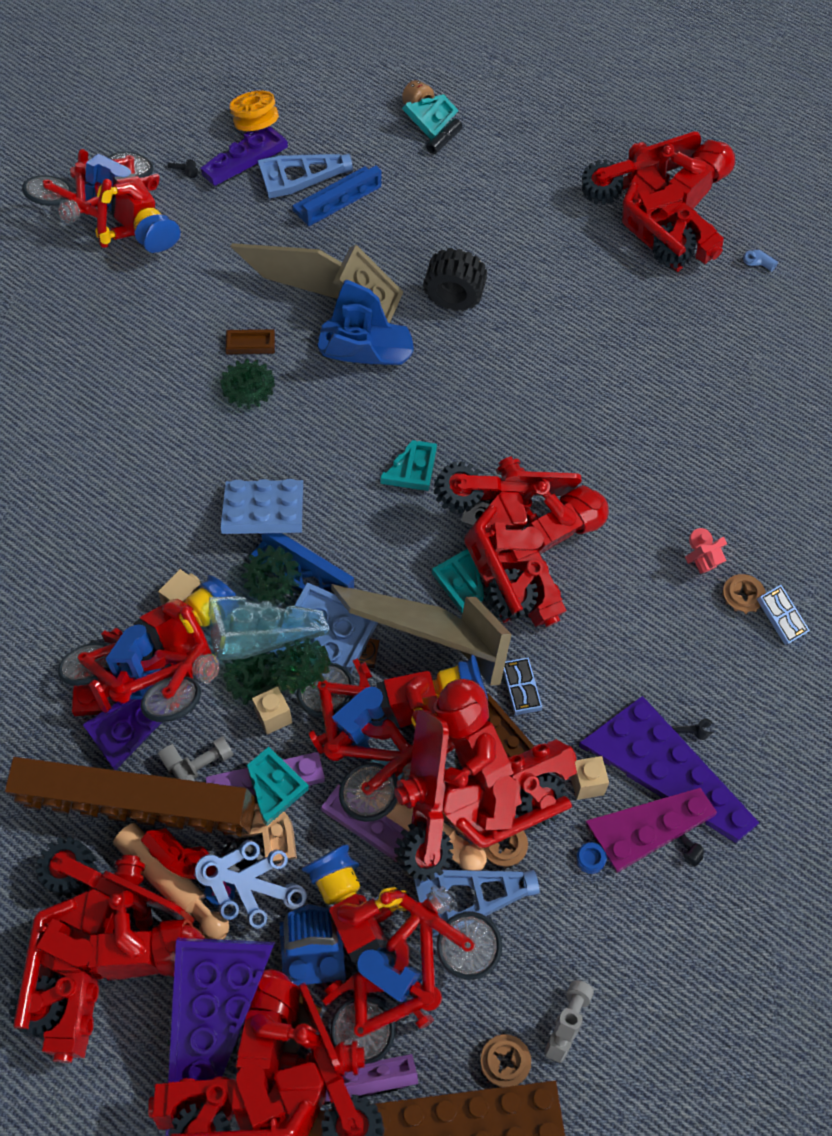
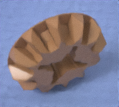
(751, 587)
(509, 857)
(520, 1059)

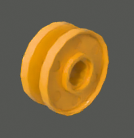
(254, 110)

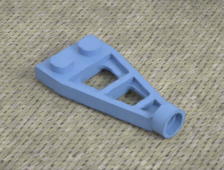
(275, 178)
(474, 880)

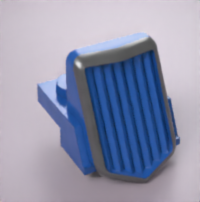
(311, 946)

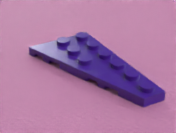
(662, 762)
(210, 1002)

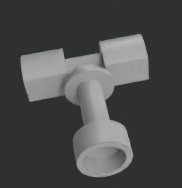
(187, 769)
(569, 1021)

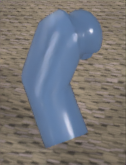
(757, 258)

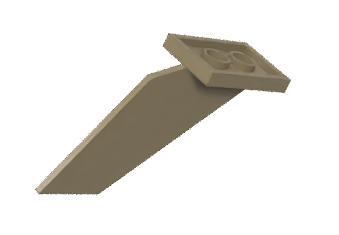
(320, 272)
(474, 634)

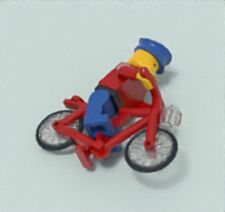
(111, 182)
(157, 651)
(374, 713)
(466, 946)

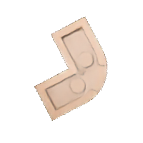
(276, 835)

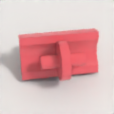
(706, 554)

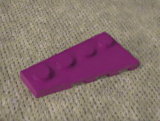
(647, 827)

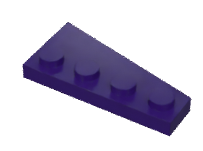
(243, 155)
(120, 731)

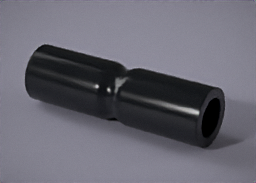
(444, 136)

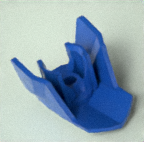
(361, 331)

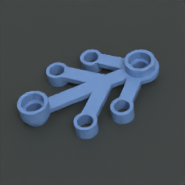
(246, 881)

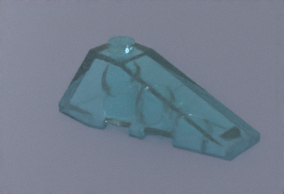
(250, 629)

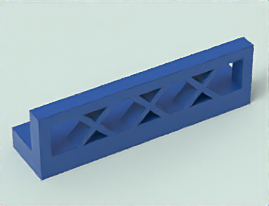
(338, 195)
(308, 561)

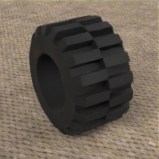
(455, 279)

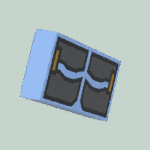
(783, 615)
(521, 686)

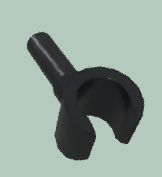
(189, 168)
(697, 729)
(694, 853)

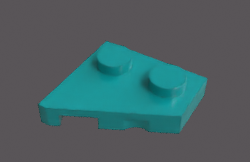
(431, 114)
(413, 467)
(459, 579)
(274, 784)

